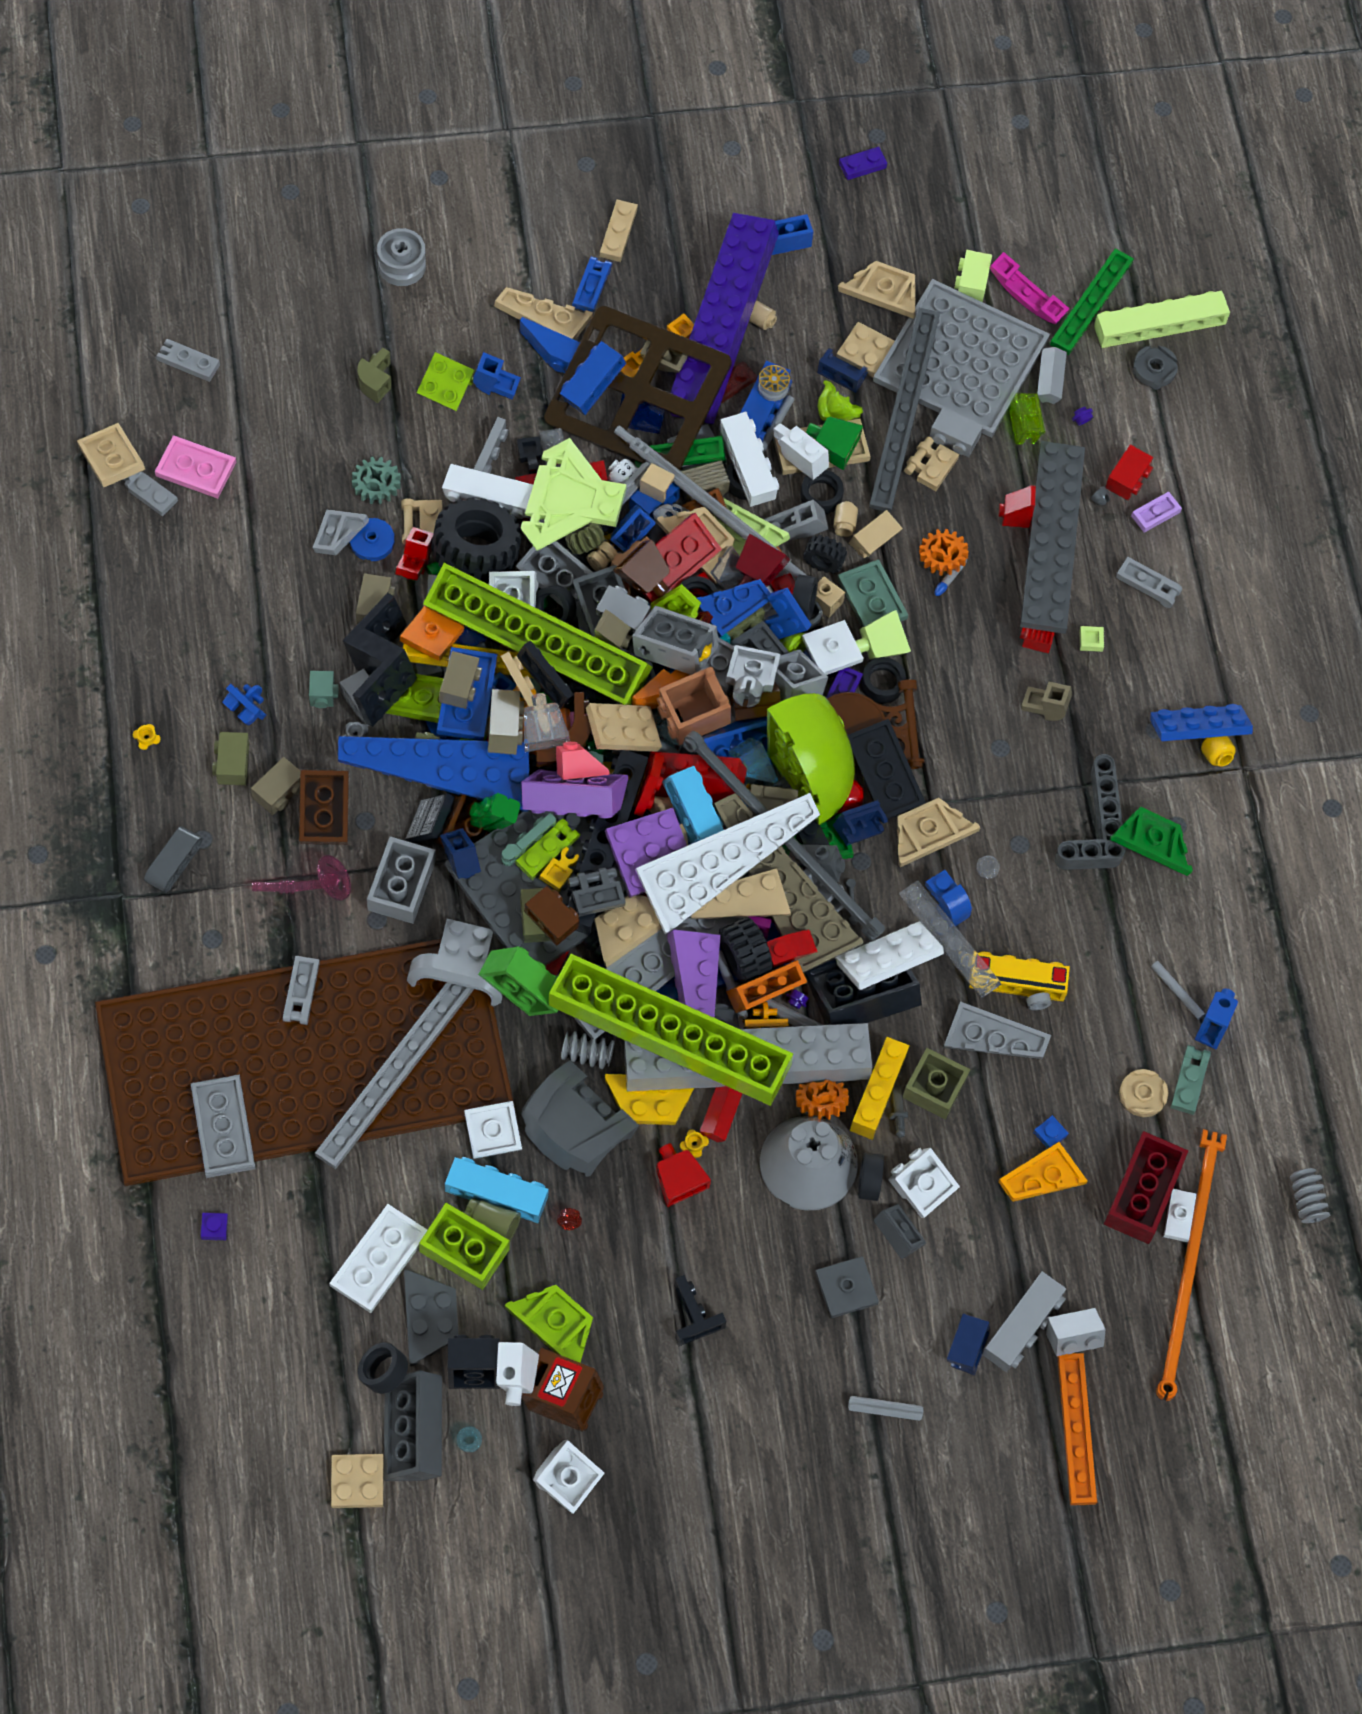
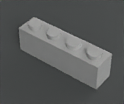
(1024, 1322)

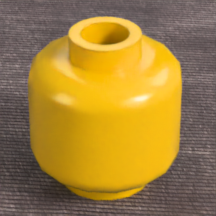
(1218, 750)

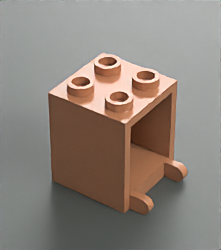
(698, 703)

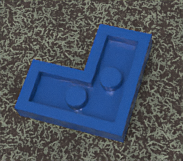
(789, 616)

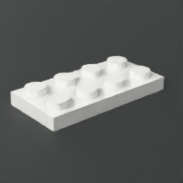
(889, 955)
(378, 1258)

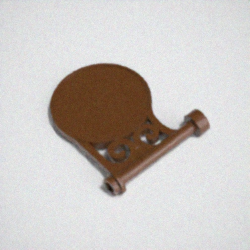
(861, 712)

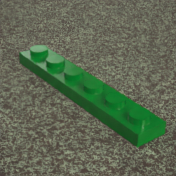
(1092, 301)

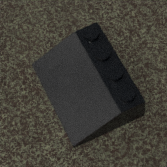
(844, 1003)

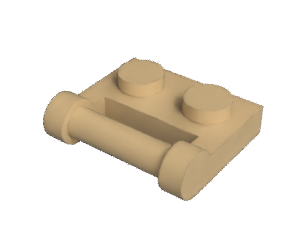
(428, 514)

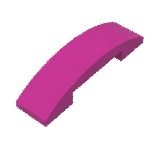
(1026, 292)

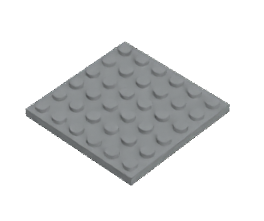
(974, 360)

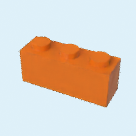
(766, 986)

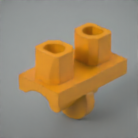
(765, 1012)

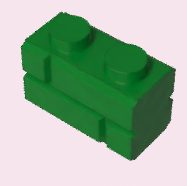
(494, 812)

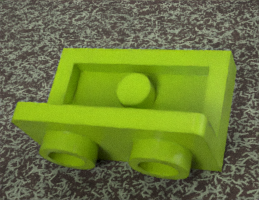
(679, 601)

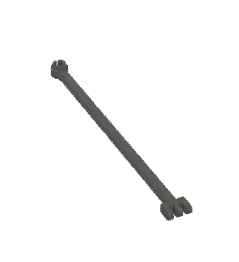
(871, 927)

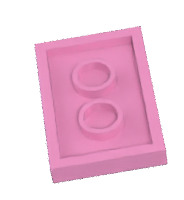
(195, 467)

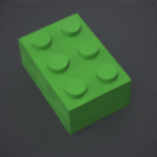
(520, 979)

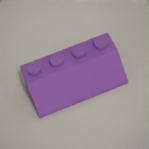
(584, 796)

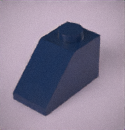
(461, 853)

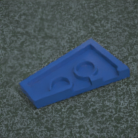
(734, 604)

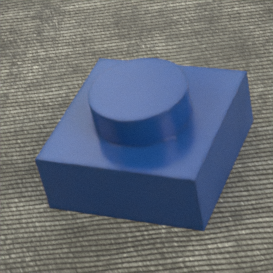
(1050, 1132)

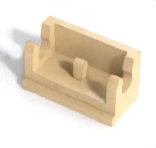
(875, 534)

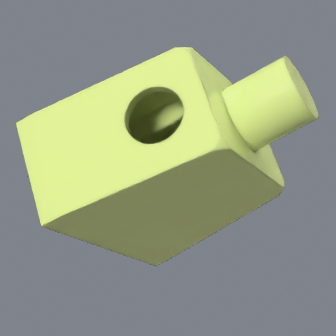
(883, 637)

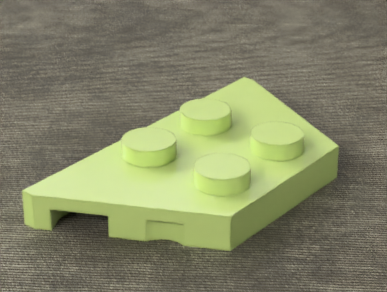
(767, 530)

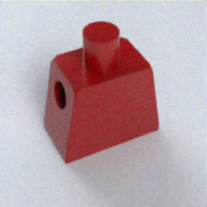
(680, 1175)

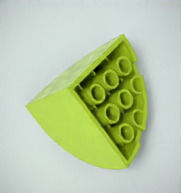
(811, 750)

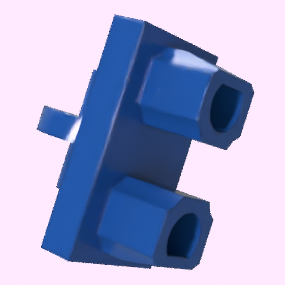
(251, 711)

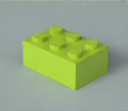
(464, 1246)

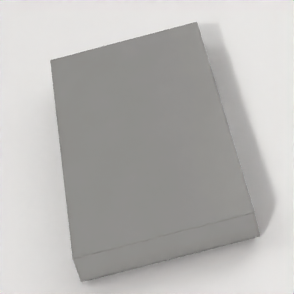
(222, 1126)

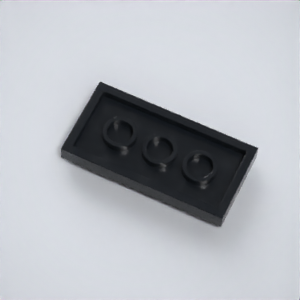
(885, 769)

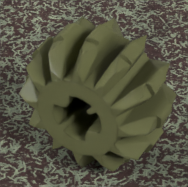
(585, 538)

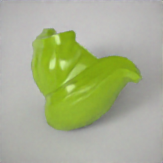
(835, 405)

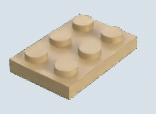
(111, 455)
(623, 727)

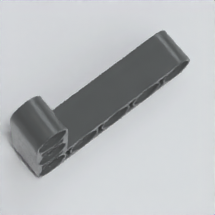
(1104, 821)

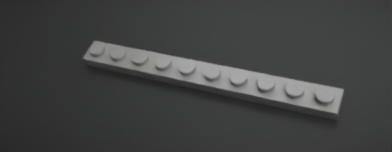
(392, 1074)

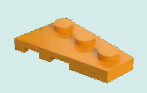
(1043, 1174)

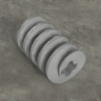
(587, 1050)
(1308, 1196)

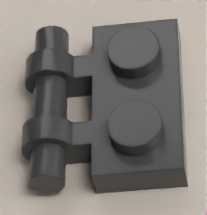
(599, 897)

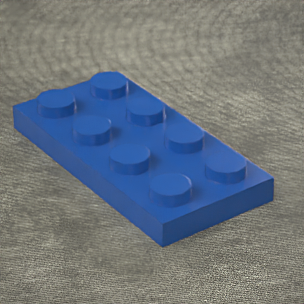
(470, 722)
(1201, 722)

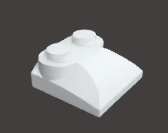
(517, 584)
(567, 1475)

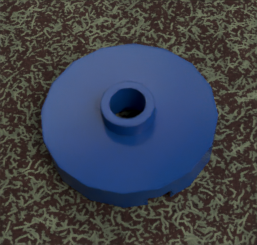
(376, 548)

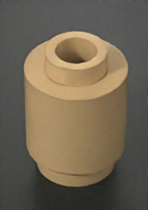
(763, 316)
(845, 519)

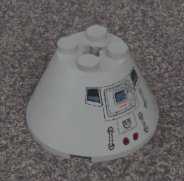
(808, 1163)

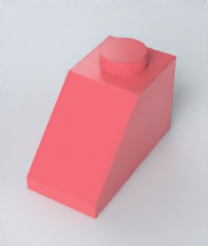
(577, 762)

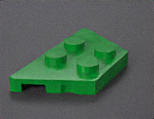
(1155, 839)

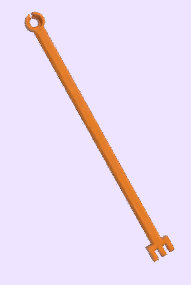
(1190, 1262)

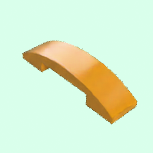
(681, 326)

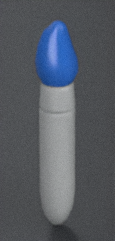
(942, 586)

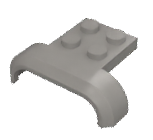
(459, 959)

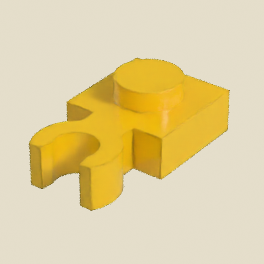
(558, 872)

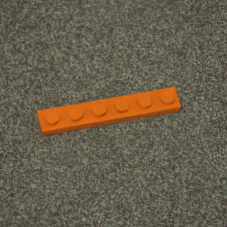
(1077, 1429)

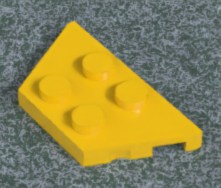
(648, 1106)

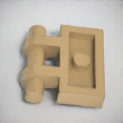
(936, 468)

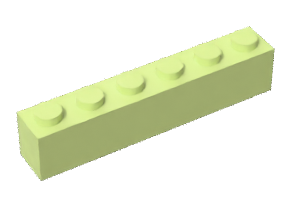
(1161, 319)

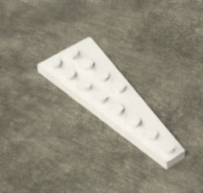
(699, 872)

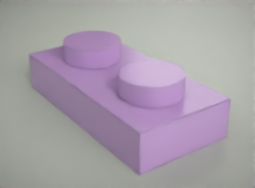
(1156, 512)

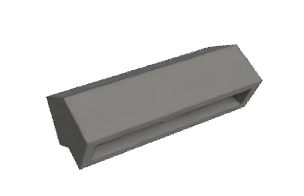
(1051, 375)

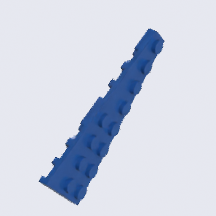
(446, 765)

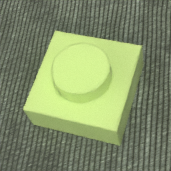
(1091, 638)

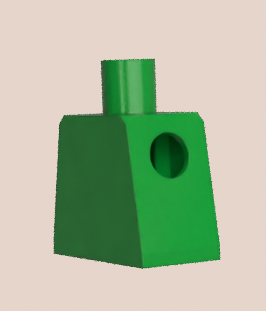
(838, 438)

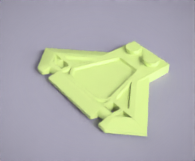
(569, 497)

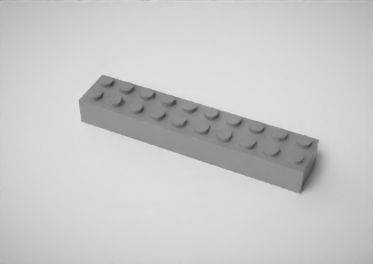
(817, 1051)

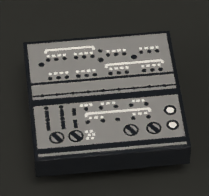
(430, 818)

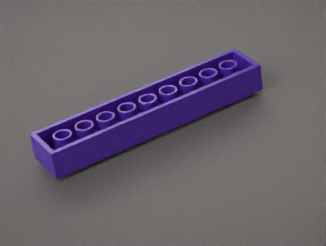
(728, 301)

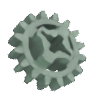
(377, 487)

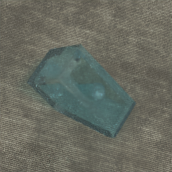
(755, 760)

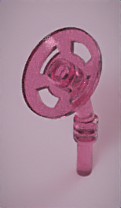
(328, 881)

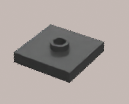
(846, 1287)

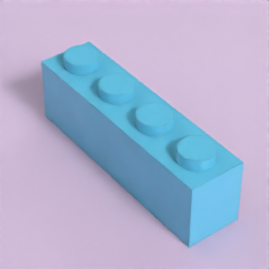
(693, 804)
(499, 1189)

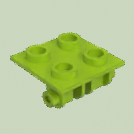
(446, 381)

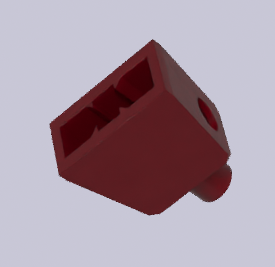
(760, 561)

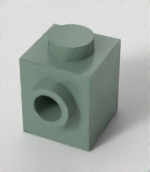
(322, 689)

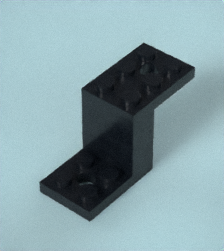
(373, 650)

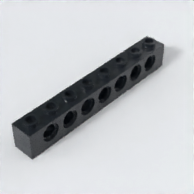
(627, 764)

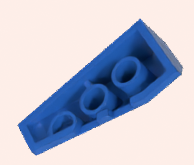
(735, 733)

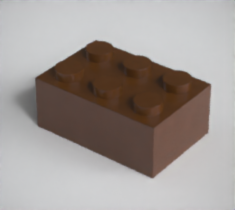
(324, 807)

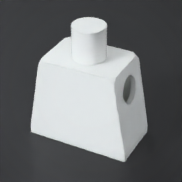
(516, 1370)

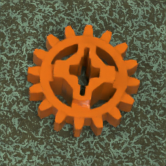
(946, 552)
(822, 1098)

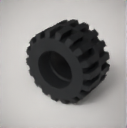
(745, 949)

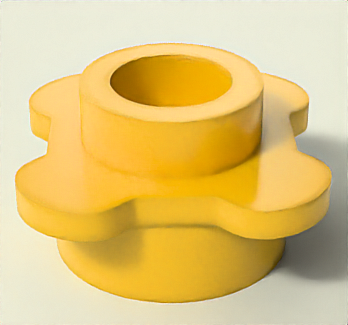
(144, 730)
(693, 1136)

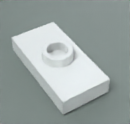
(1179, 1215)

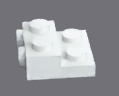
(923, 1181)

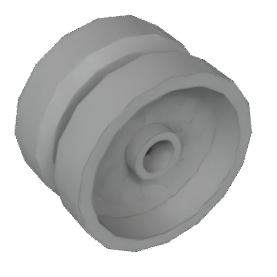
(401, 257)

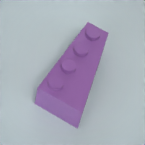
(695, 968)

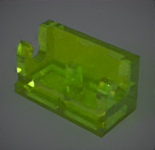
(1026, 417)

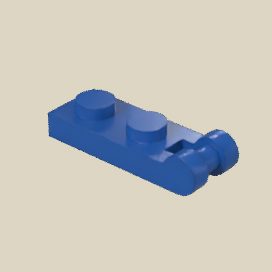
(591, 285)

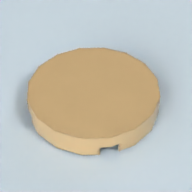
(1143, 1093)

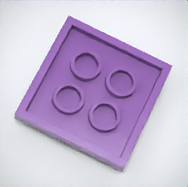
(642, 842)

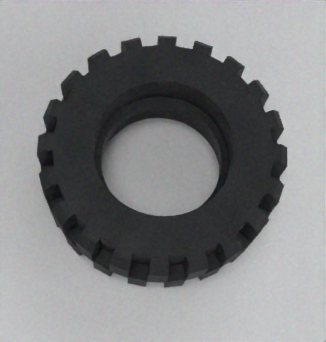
(479, 520)

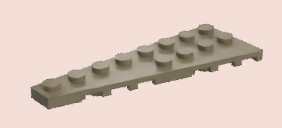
(807, 905)

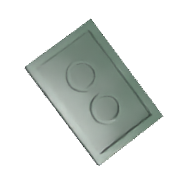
(871, 593)

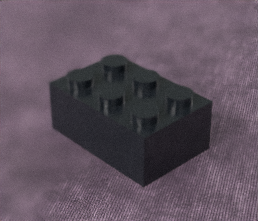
(473, 1362)

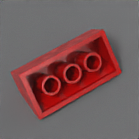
(712, 781)

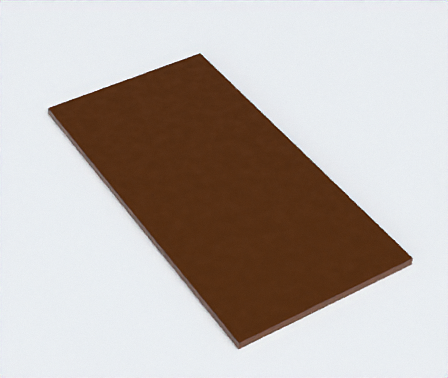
(291, 1073)

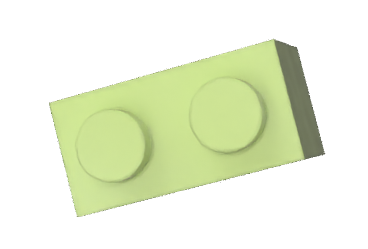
(974, 274)

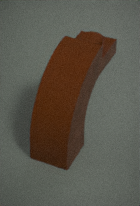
(579, 732)

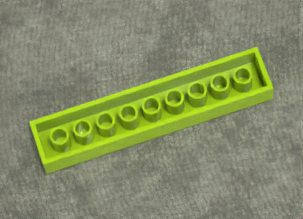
(516, 623)
(670, 1029)

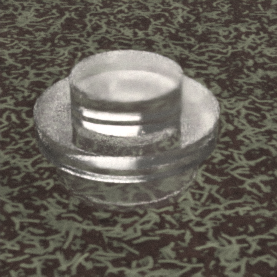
(988, 867)

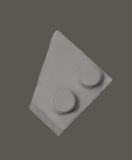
(338, 530)

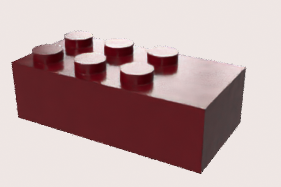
(1146, 1187)

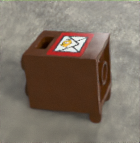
(564, 1390)

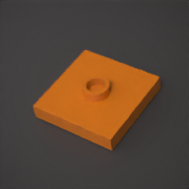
(431, 633)

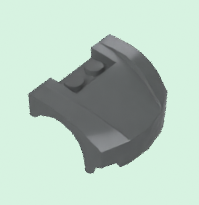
(573, 1122)

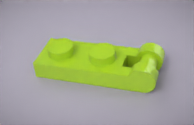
(546, 848)

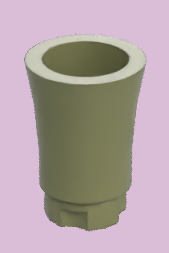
(494, 1217)

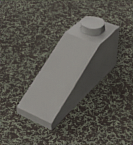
(801, 520)

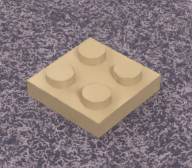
(865, 348)
(357, 1481)

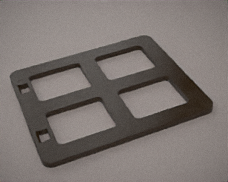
(638, 388)

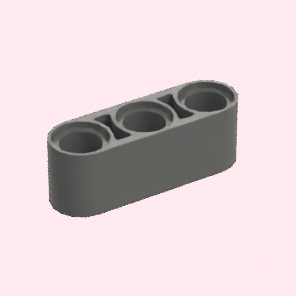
(173, 859)

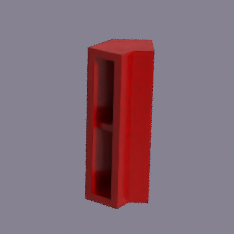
(720, 1113)

